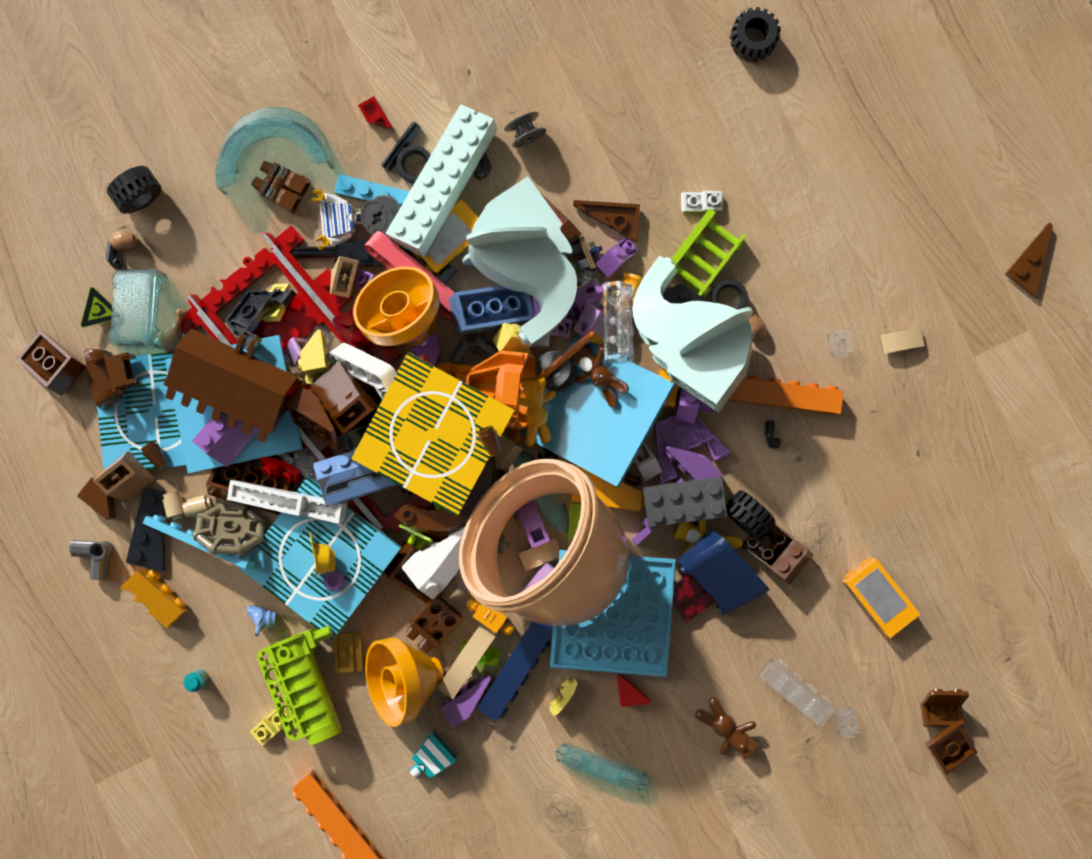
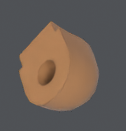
(124, 241)
(758, 327)

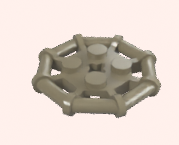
(229, 516)

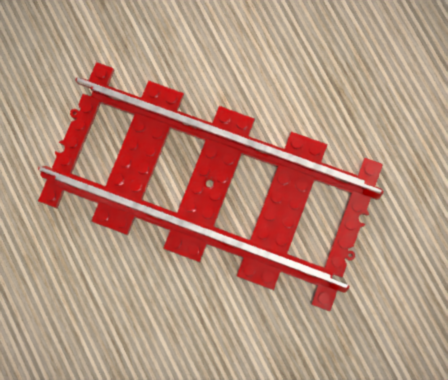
(308, 308)

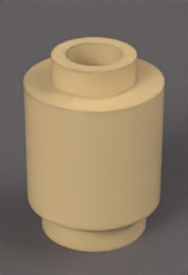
(173, 505)
(197, 505)

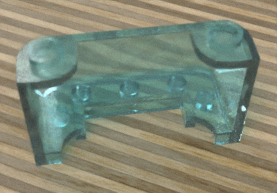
(136, 308)

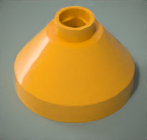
(397, 307)
(400, 680)

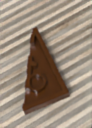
(617, 216)
(1029, 265)

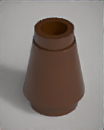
(490, 441)
(154, 454)

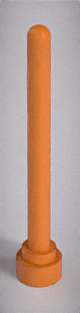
(564, 357)

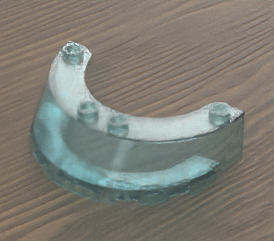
(264, 124)

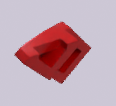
(373, 113)

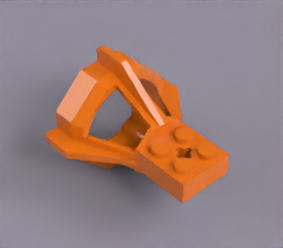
(499, 379)

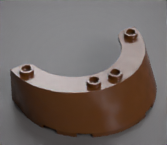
(441, 523)

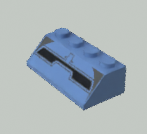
(346, 479)

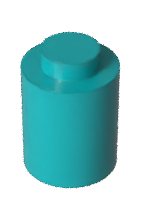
(196, 680)

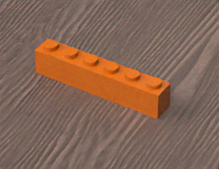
(789, 395)
(334, 819)

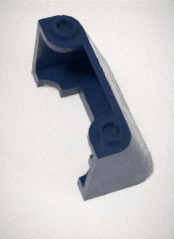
(722, 573)

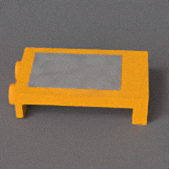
(450, 239)
(881, 597)

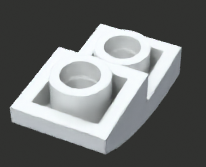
(701, 201)

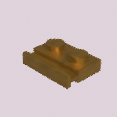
(348, 652)

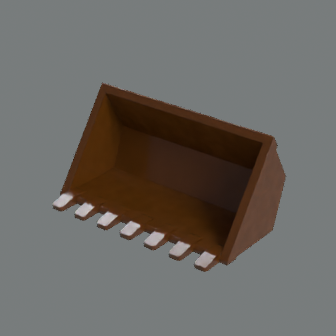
(230, 382)

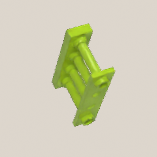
(697, 237)

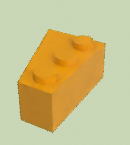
(156, 596)

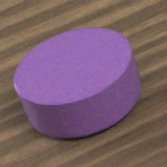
(334, 580)

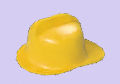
(324, 558)

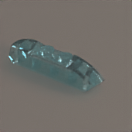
(556, 514)
(602, 767)

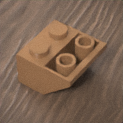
(123, 477)

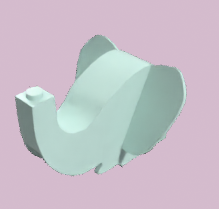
(524, 250)
(696, 342)

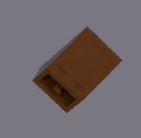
(343, 397)
(779, 553)

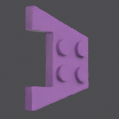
(684, 436)

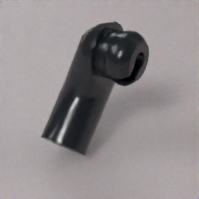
(484, 168)
(112, 258)
(770, 434)

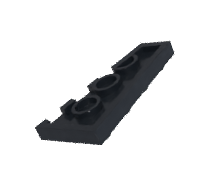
(357, 251)
(146, 542)

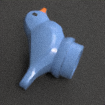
(261, 617)

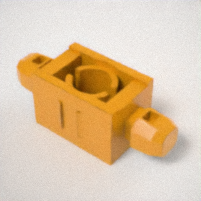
(491, 619)

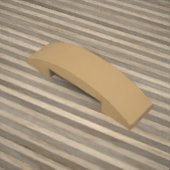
(466, 661)

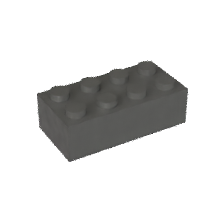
(684, 501)

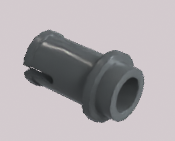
(446, 273)

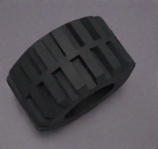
(762, 21)
(134, 189)
(749, 514)

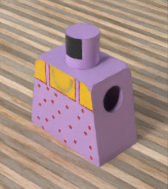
(591, 319)

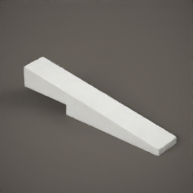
(286, 501)

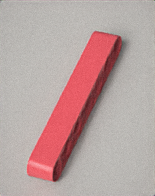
(393, 256)

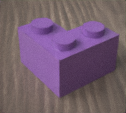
(688, 406)

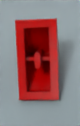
(629, 694)

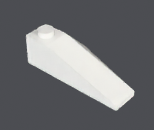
(435, 566)

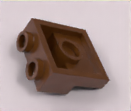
(951, 748)

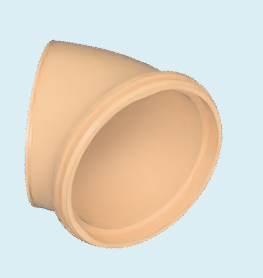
(585, 577)

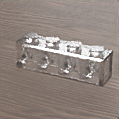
(618, 322)

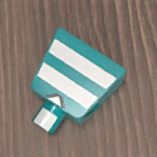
(432, 756)

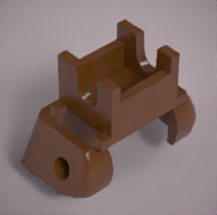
(109, 376)

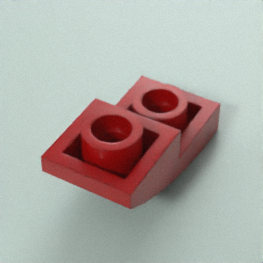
(276, 468)

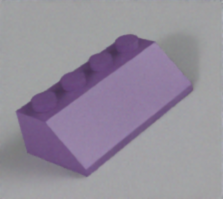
(223, 441)

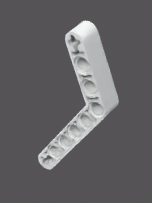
(364, 367)

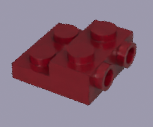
(349, 330)
(690, 597)

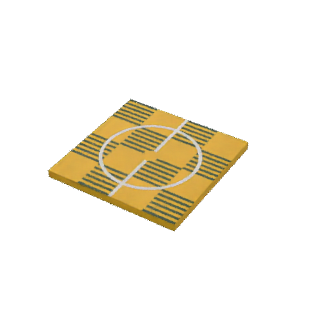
(429, 434)

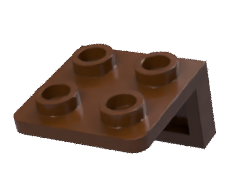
(943, 707)

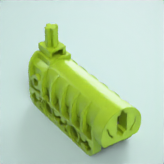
(301, 686)

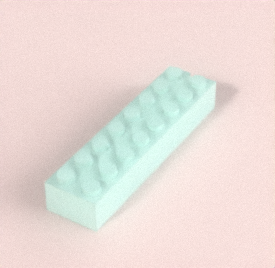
(442, 180)

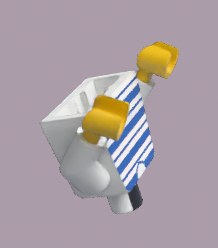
(336, 218)

